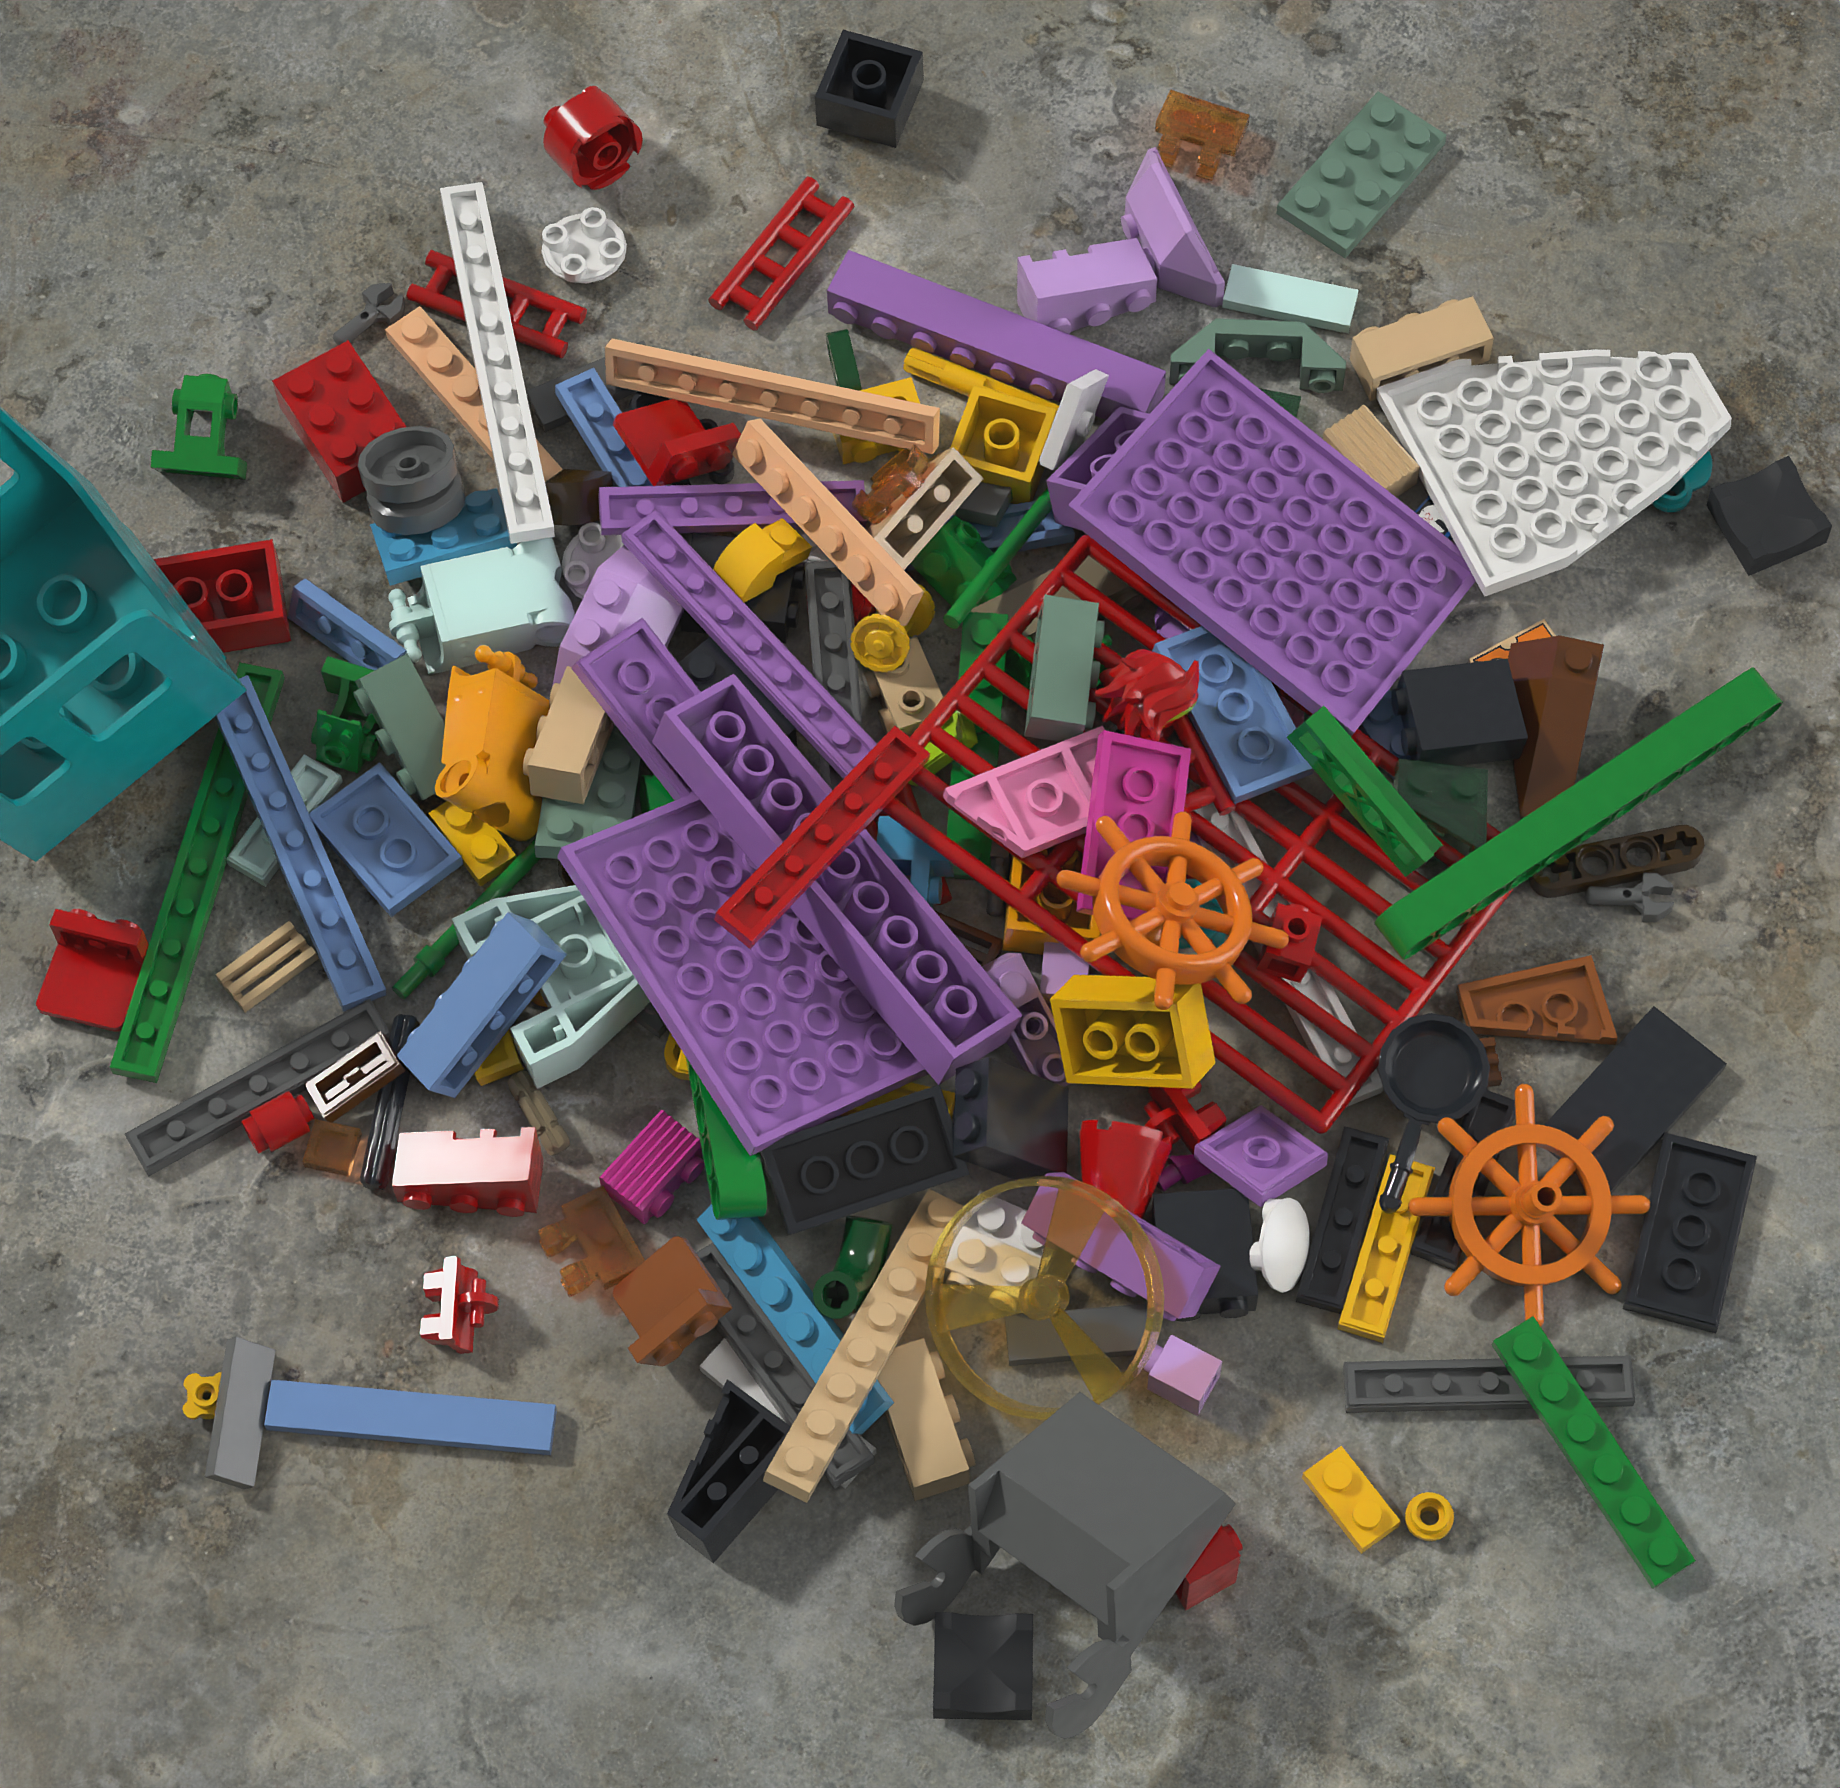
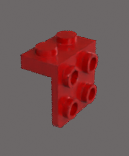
(673, 443)
(92, 969)

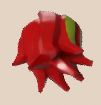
(1149, 692)

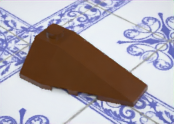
(1555, 695)

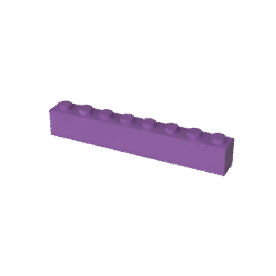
(985, 336)

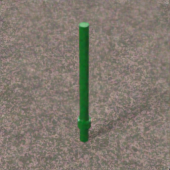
(999, 561)
(432, 958)

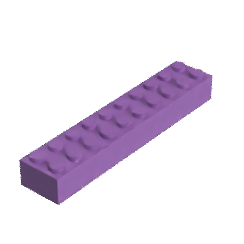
(861, 903)

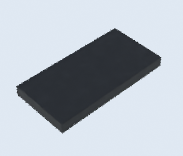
(1643, 1090)
(1690, 1233)

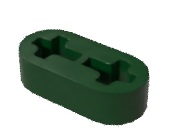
(843, 360)

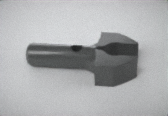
(373, 312)
(999, 863)
(1636, 897)

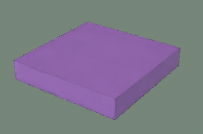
(1260, 1155)

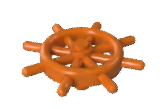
(1172, 910)
(1529, 1205)

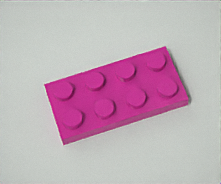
(1141, 790)

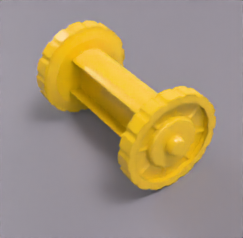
(883, 643)

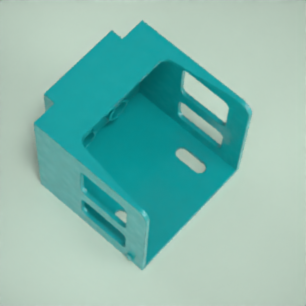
(94, 651)

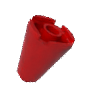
(1124, 1161)

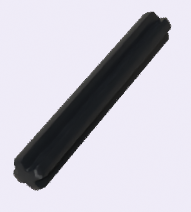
(387, 1113)

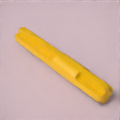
(960, 378)

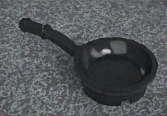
(1429, 1072)

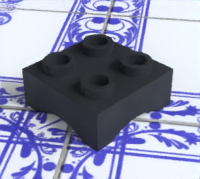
(1768, 516)
(983, 1666)

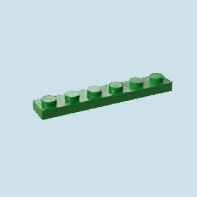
(977, 634)
(1593, 1452)

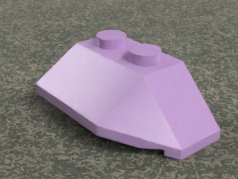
(1169, 236)
(615, 600)

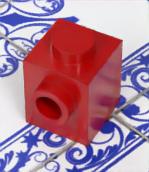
(1296, 957)

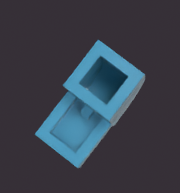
(914, 859)

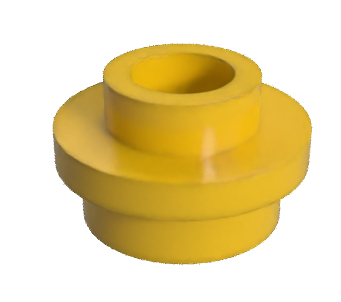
(1429, 1502)

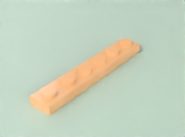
(450, 377)
(827, 522)

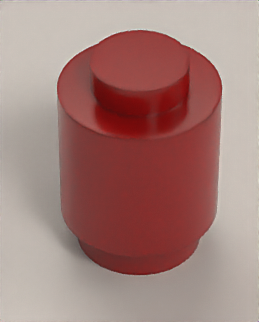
(278, 1122)

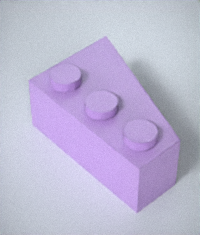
(1087, 286)

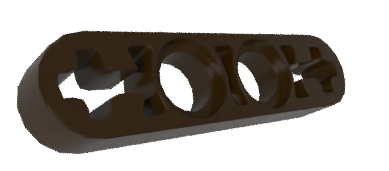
(1618, 867)

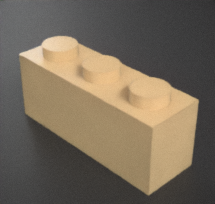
(1420, 343)
(922, 515)
(568, 743)
(924, 1421)

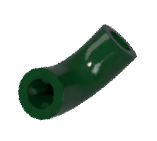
(856, 1269)

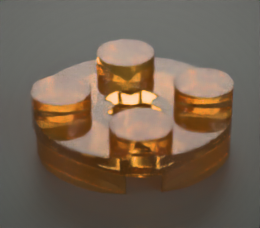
(897, 477)

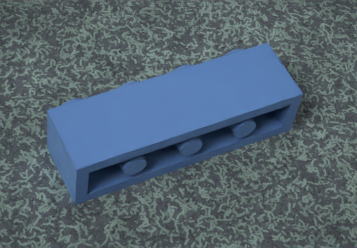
(481, 1005)

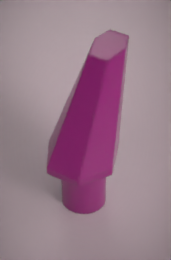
(1181, 1168)

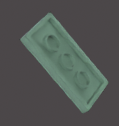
(1361, 174)
(608, 801)

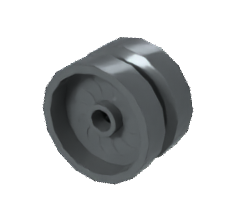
(412, 480)

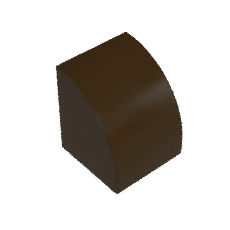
(575, 495)

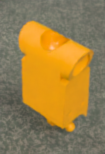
(485, 742)

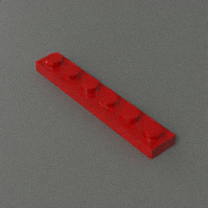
(822, 837)

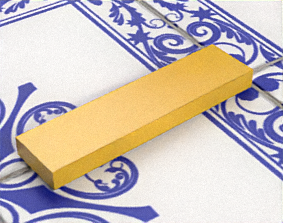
(1383, 1259)

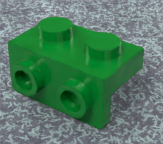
(955, 559)

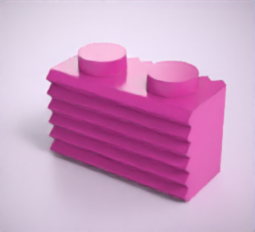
(653, 1168)

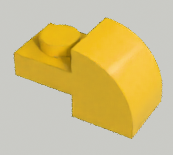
(758, 556)

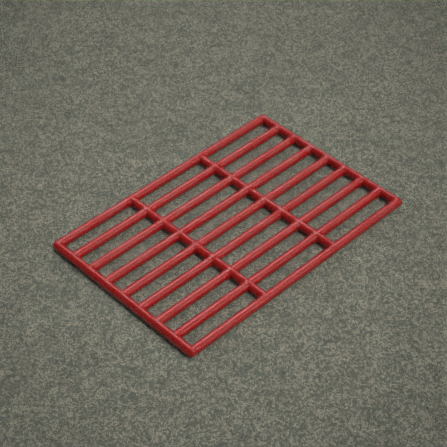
(1273, 881)

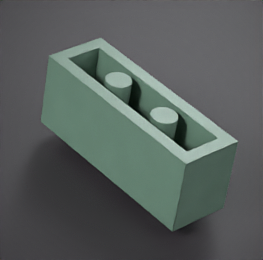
(1063, 669)
(407, 723)

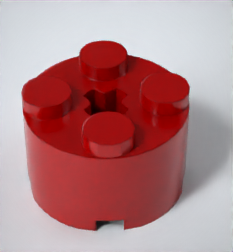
(591, 138)

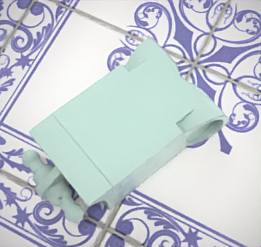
(483, 599)

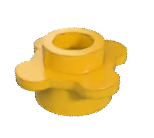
(196, 1387)

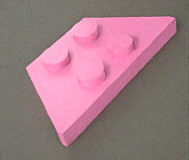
(1034, 797)

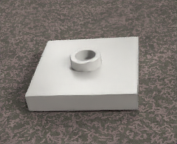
(1073, 418)

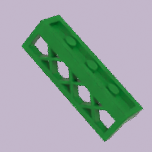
(1364, 791)

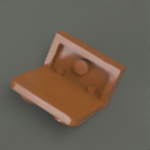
(669, 1302)

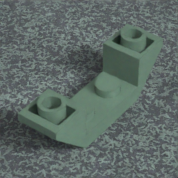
(1236, 339)

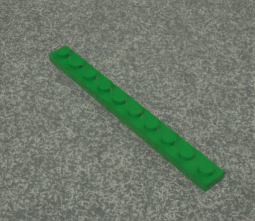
(188, 901)

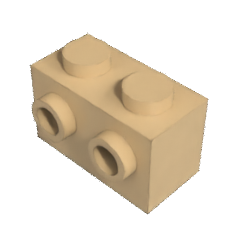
(906, 692)

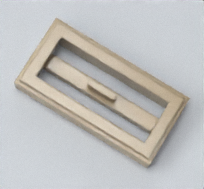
(258, 953)

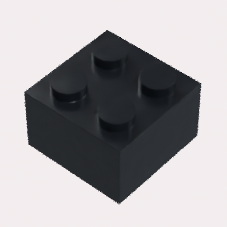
(869, 88)

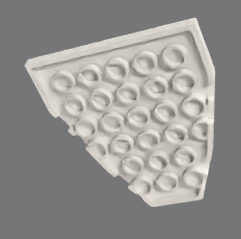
(1551, 450)

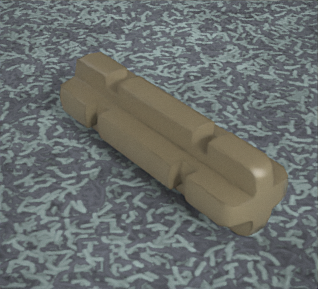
(538, 1113)

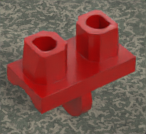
(1176, 1117)
(462, 1305)

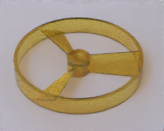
(1045, 1296)

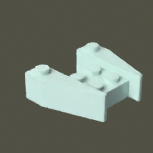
(587, 993)

